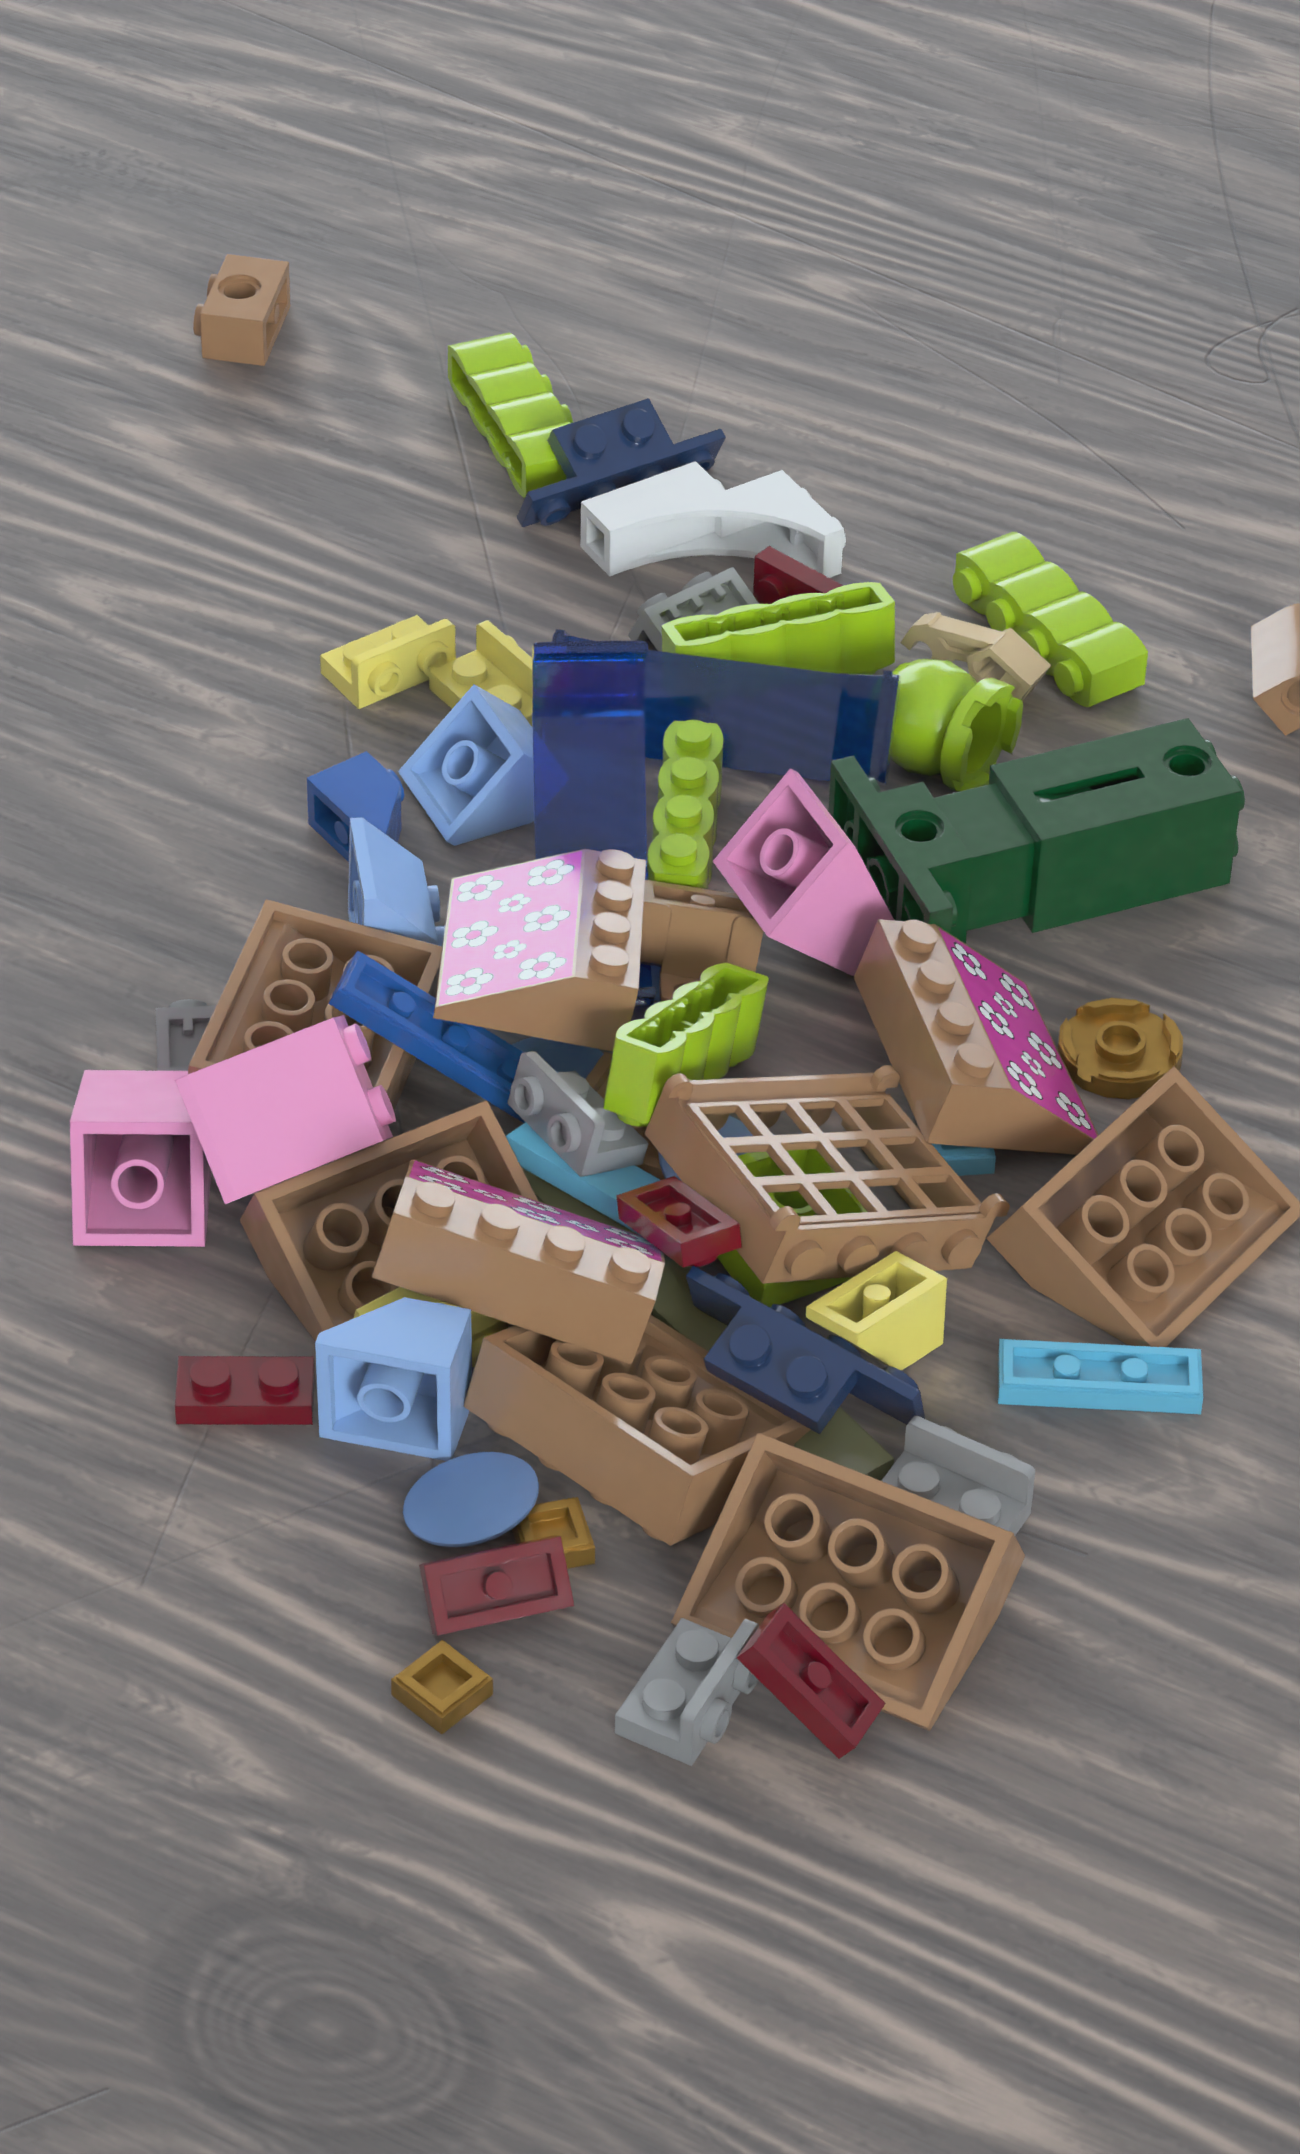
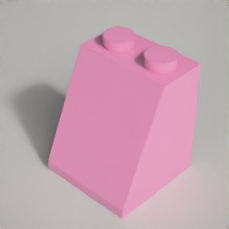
(803, 877)
(286, 1107)
(136, 1163)

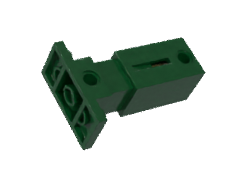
(1050, 832)

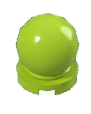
(953, 723)

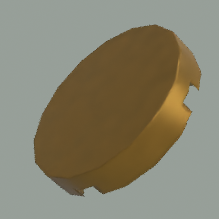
(1119, 1047)

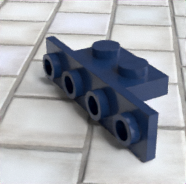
(610, 454)
(789, 1365)

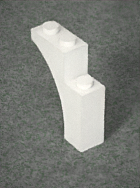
(694, 515)

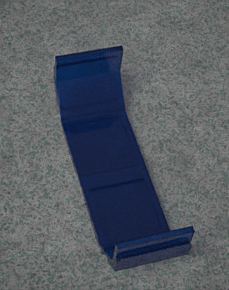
(772, 713)
(590, 753)

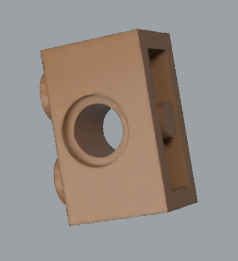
(243, 309)

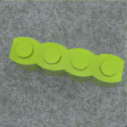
(510, 406)
(1042, 604)
(822, 632)
(687, 804)
(694, 1034)

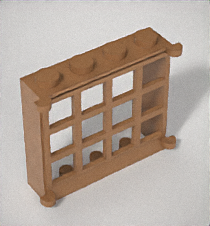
(938, 1231)

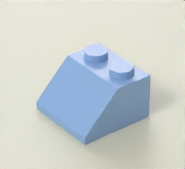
(475, 769)
(390, 886)
(397, 1378)

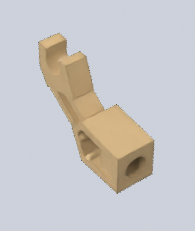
(986, 651)

